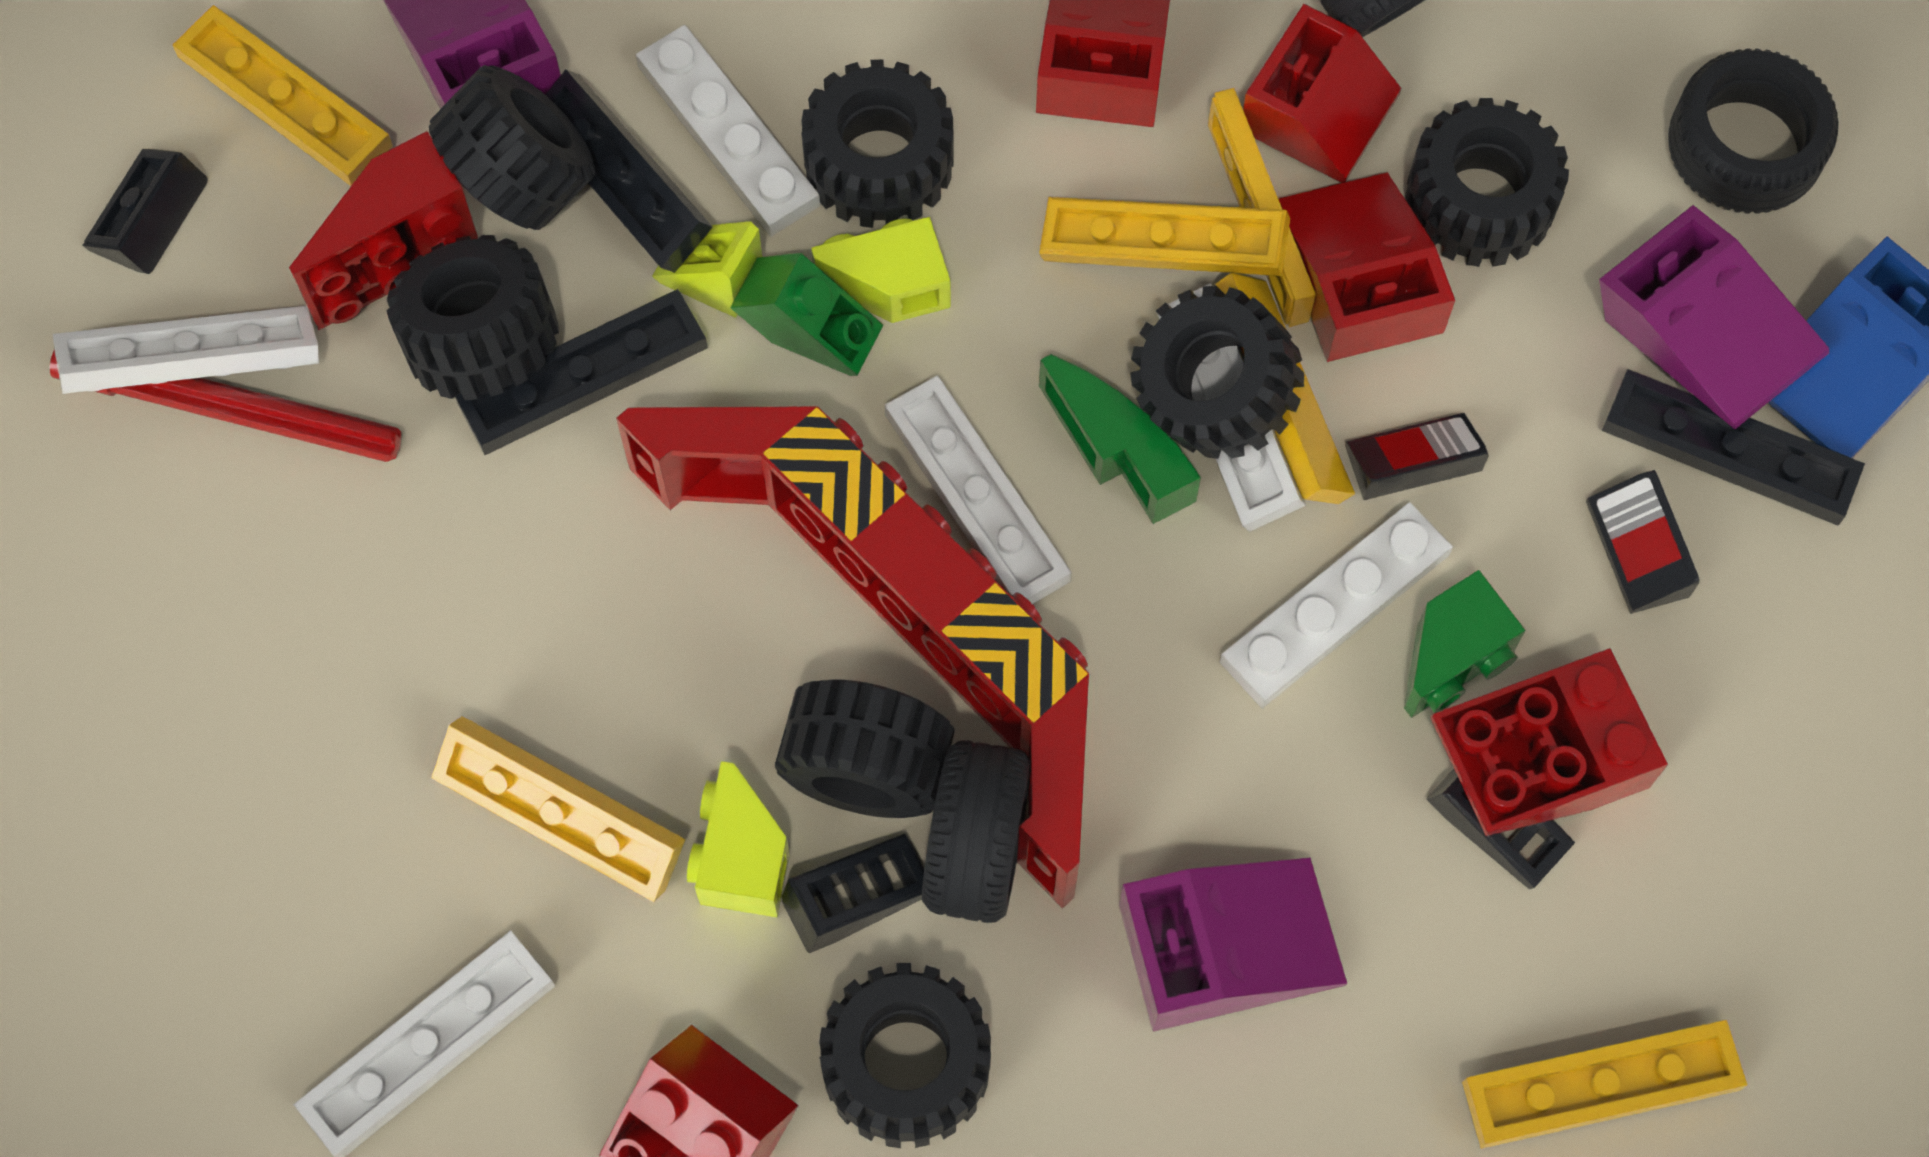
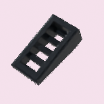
(1456, 809)
(820, 882)

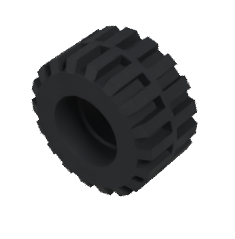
(878, 101)
(1495, 141)
(511, 147)
(473, 317)
(1184, 340)
(864, 748)
(894, 1000)

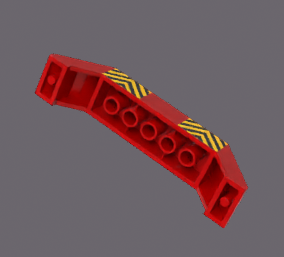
(908, 574)

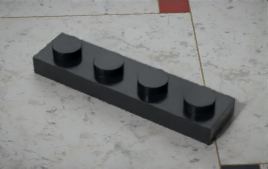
(630, 178)
(587, 371)
(1748, 456)

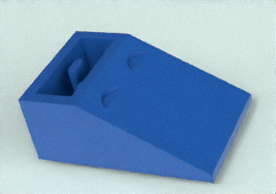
(1875, 357)

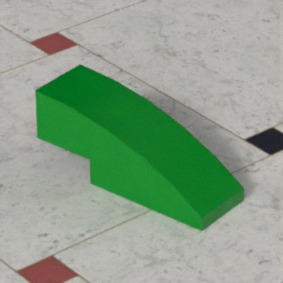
(1119, 439)

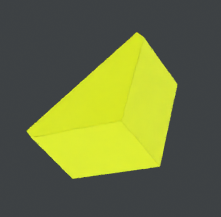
(716, 265)

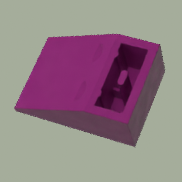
(462, 35)
(1710, 317)
(1229, 939)

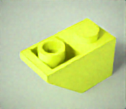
(889, 270)
(743, 849)

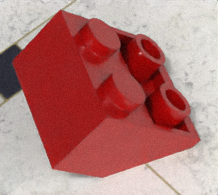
(1320, 95)
(699, 1104)

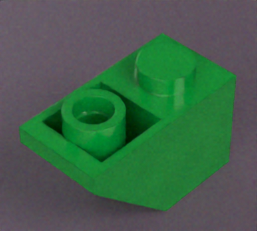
(806, 312)
(1458, 638)

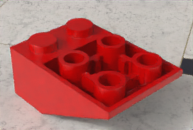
(1102, 60)
(382, 223)
(1369, 267)
(1551, 745)

